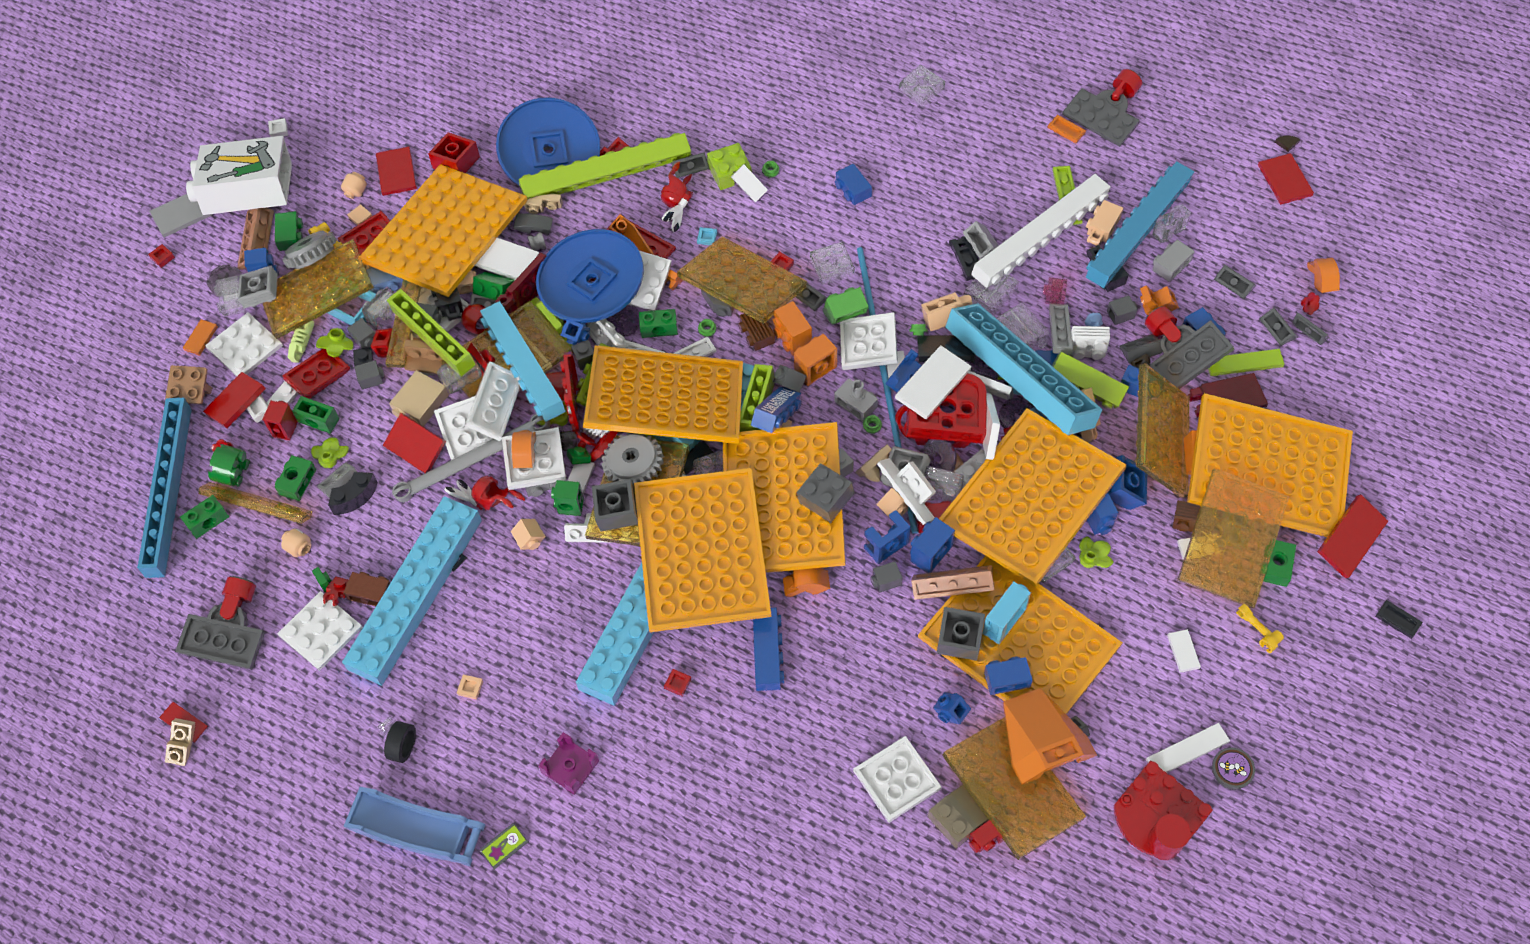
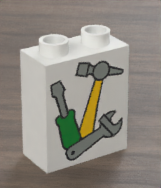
(240, 175)

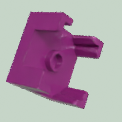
(569, 764)

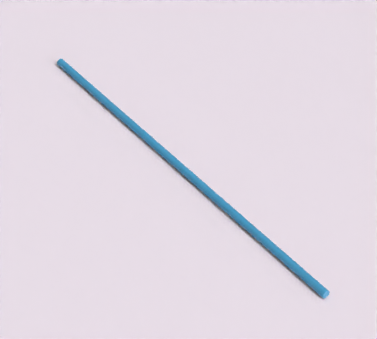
(913, 523)

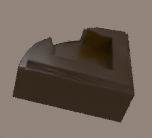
(1287, 142)
(1141, 360)

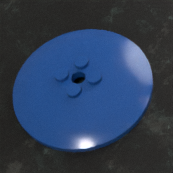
(544, 124)
(587, 255)

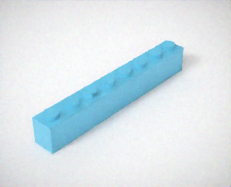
(522, 362)

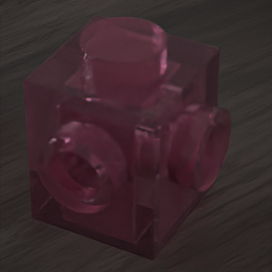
(1055, 291)

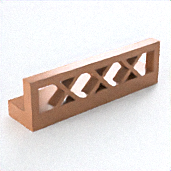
(255, 232)
(952, 582)

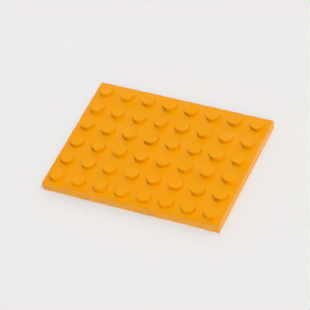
(443, 230)
(664, 394)
(1278, 453)
(780, 465)
(1032, 496)
(701, 550)
(1057, 640)

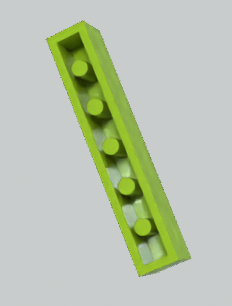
(431, 332)

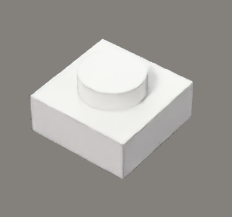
(278, 127)

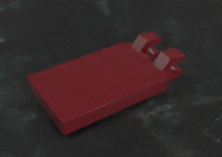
(523, 288)
(1239, 388)

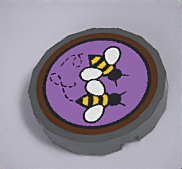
(1233, 768)

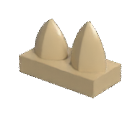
(870, 469)

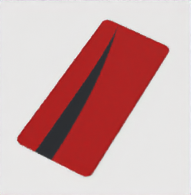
(477, 357)

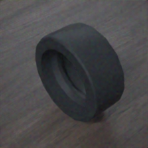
(399, 741)

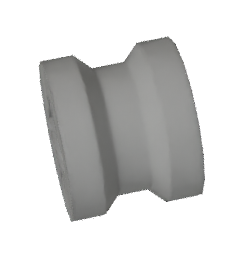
(537, 242)

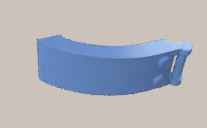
(412, 826)

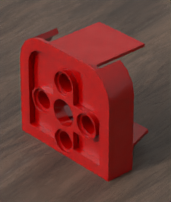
(963, 427)

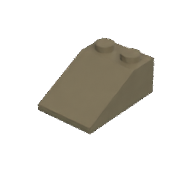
(957, 816)

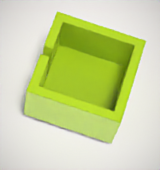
(725, 163)

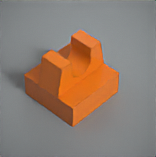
(674, 280)

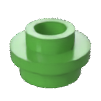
(770, 165)
(707, 323)
(918, 329)
(872, 419)

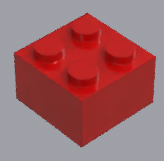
(454, 153)

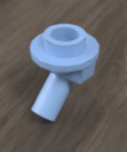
(1094, 319)

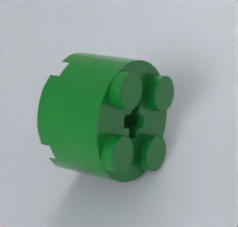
(228, 465)

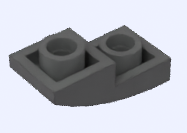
(535, 222)

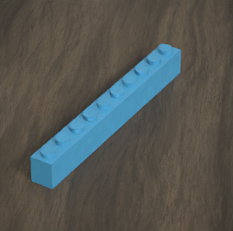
(1139, 225)
(164, 488)

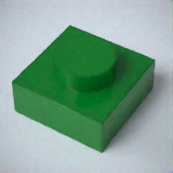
(578, 455)
(322, 578)

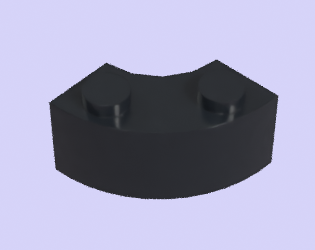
(353, 493)

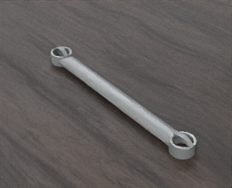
(461, 462)

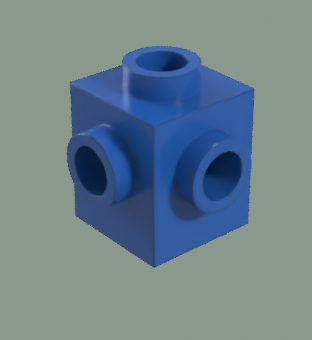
(575, 332)
(951, 708)

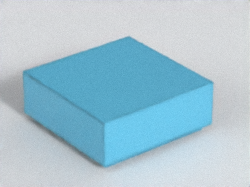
(706, 236)

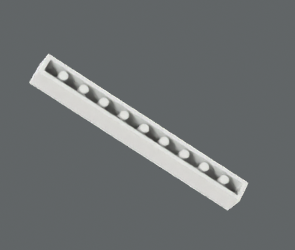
(1040, 231)

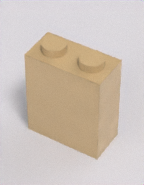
(419, 398)

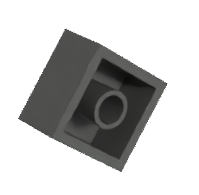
(825, 492)
(615, 505)
(960, 633)

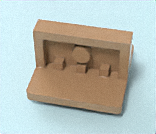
(421, 357)
(188, 383)

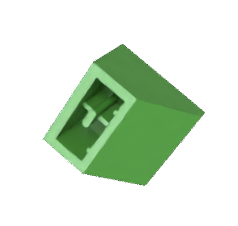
(845, 305)

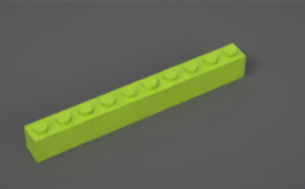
(606, 167)

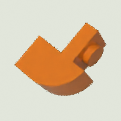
(1325, 274)
(1162, 297)
(523, 449)
(808, 580)

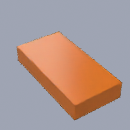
(1066, 129)
(200, 337)

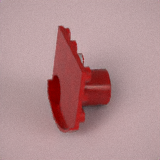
(565, 386)
(1159, 813)

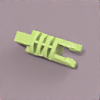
(299, 341)

